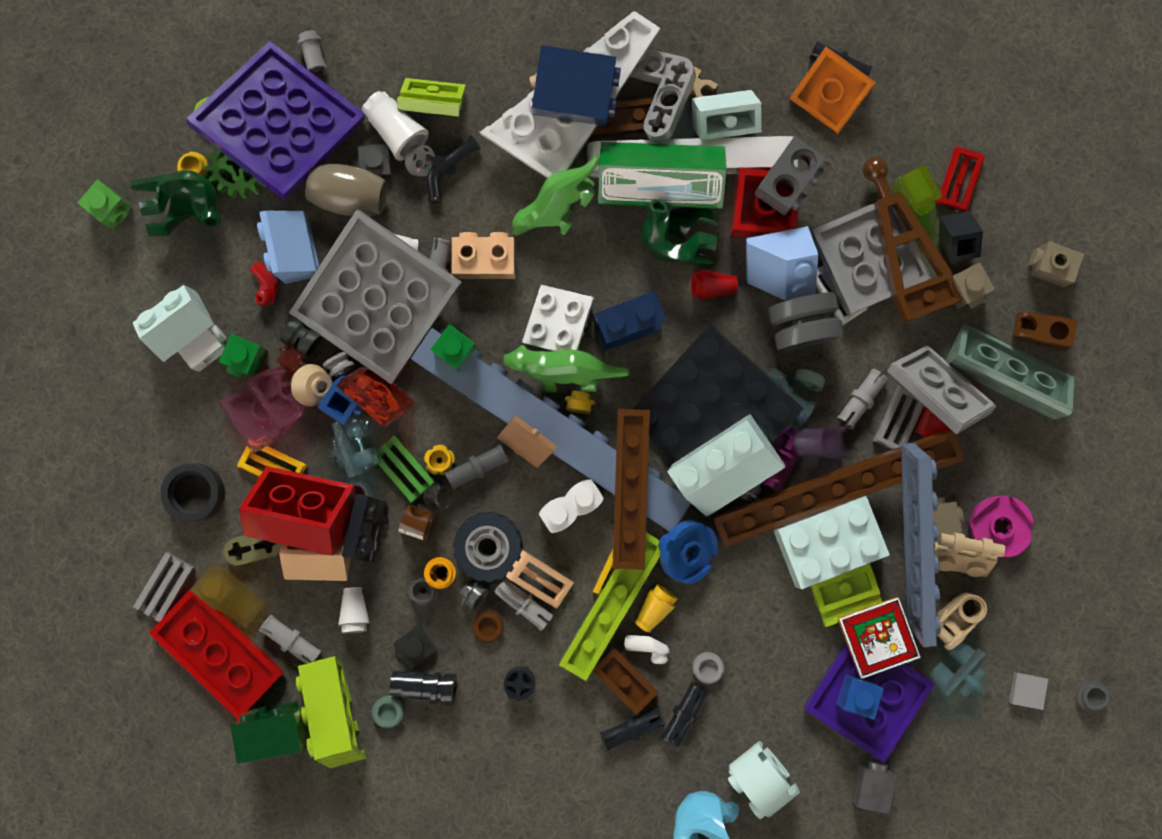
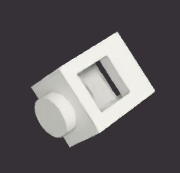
(204, 348)

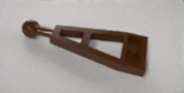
(922, 297)

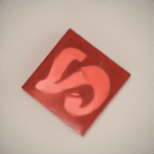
(375, 395)

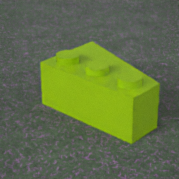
(328, 713)

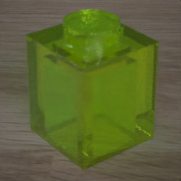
(918, 190)

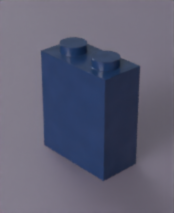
(575, 85)

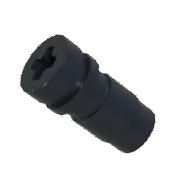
(424, 686)

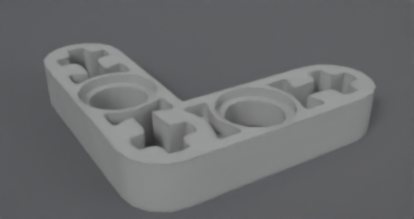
(667, 81)

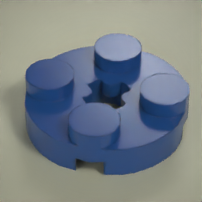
(674, 549)

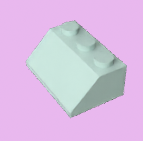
(726, 466)

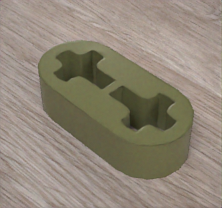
(248, 557)

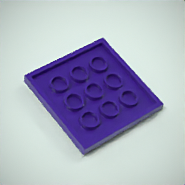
(275, 120)

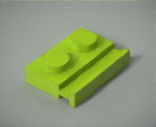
(431, 97)
(846, 594)

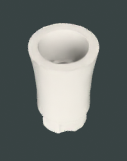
(394, 125)

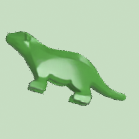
(555, 198)
(562, 368)

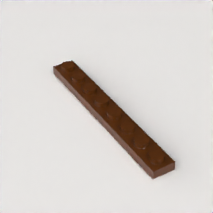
(830, 490)

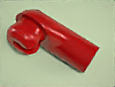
(268, 284)

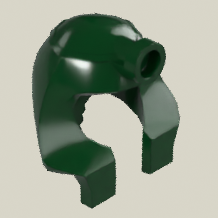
(188, 195)
(665, 234)

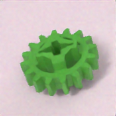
(224, 165)

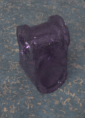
(820, 442)

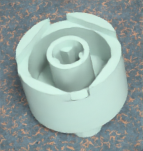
(762, 780)

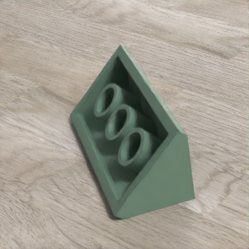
(1012, 373)

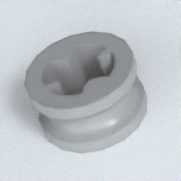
(338, 365)

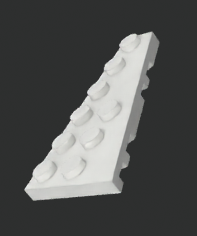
(554, 143)

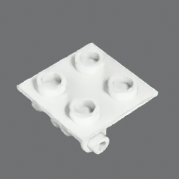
(558, 319)

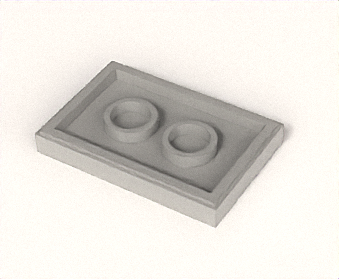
(941, 389)

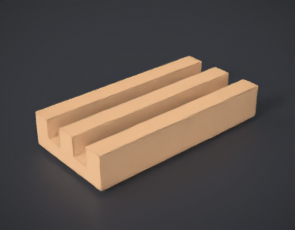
(520, 566)

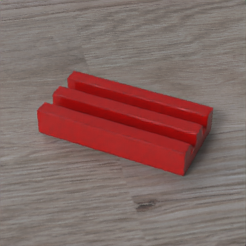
(952, 204)

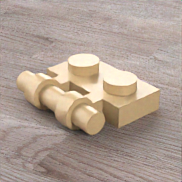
(967, 554)

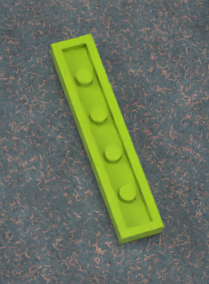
(607, 614)

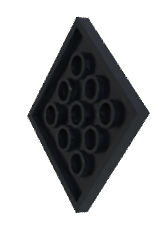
(710, 392)

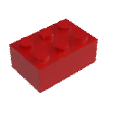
(298, 510)

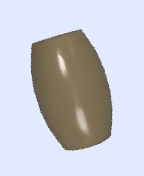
(346, 189)

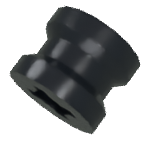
(518, 688)

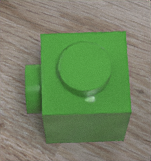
(105, 204)

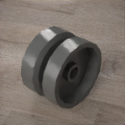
(805, 317)

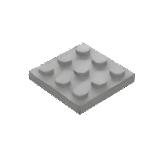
(856, 258)

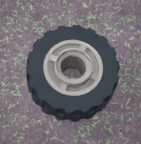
(468, 551)

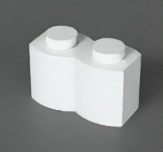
(579, 500)

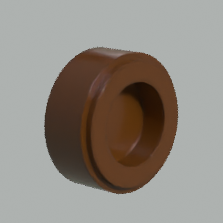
(488, 626)

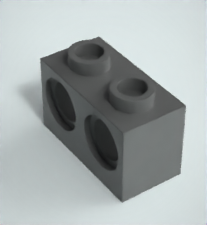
(786, 173)

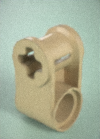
(957, 622)

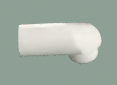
(647, 644)

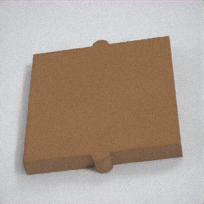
(527, 441)

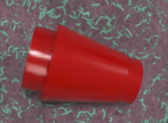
(712, 285)

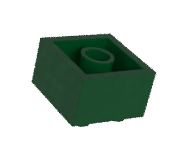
(269, 733)

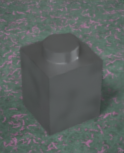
(874, 787)

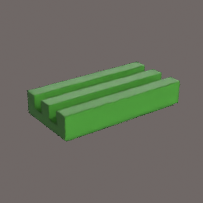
(386, 449)

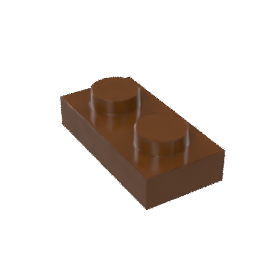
(625, 680)

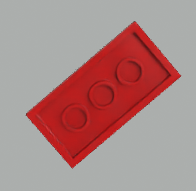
(216, 653)

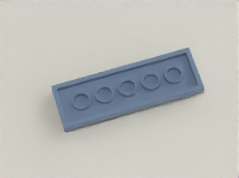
(919, 541)

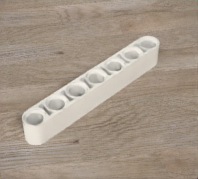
(741, 152)

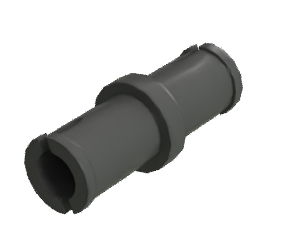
(476, 467)

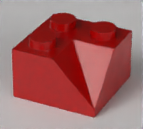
(752, 215)

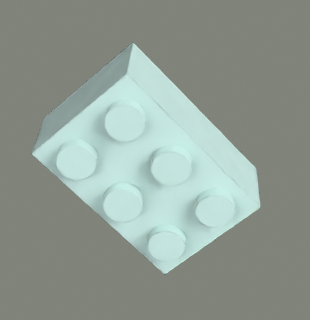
(831, 542)

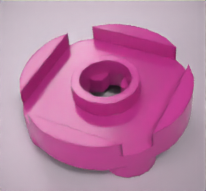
(1015, 512)

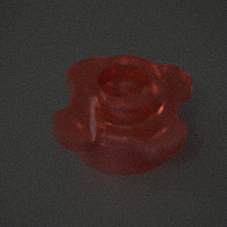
(290, 360)

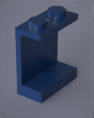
(629, 321)

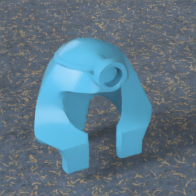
(704, 814)

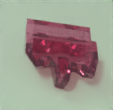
(263, 409)

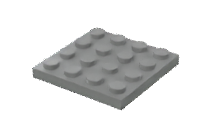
(375, 296)

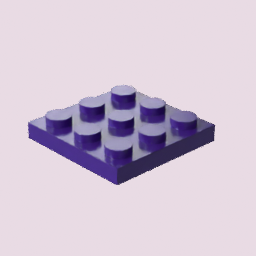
(899, 703)

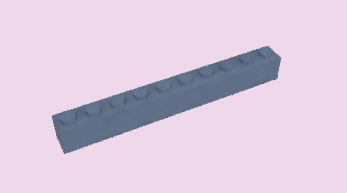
(575, 445)

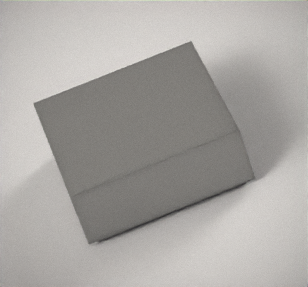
(1028, 690)

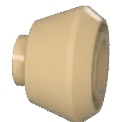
(310, 385)

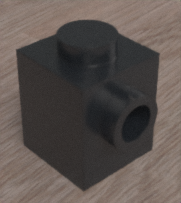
(960, 236)

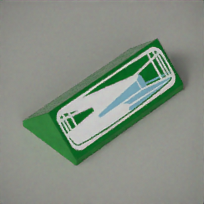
(663, 172)

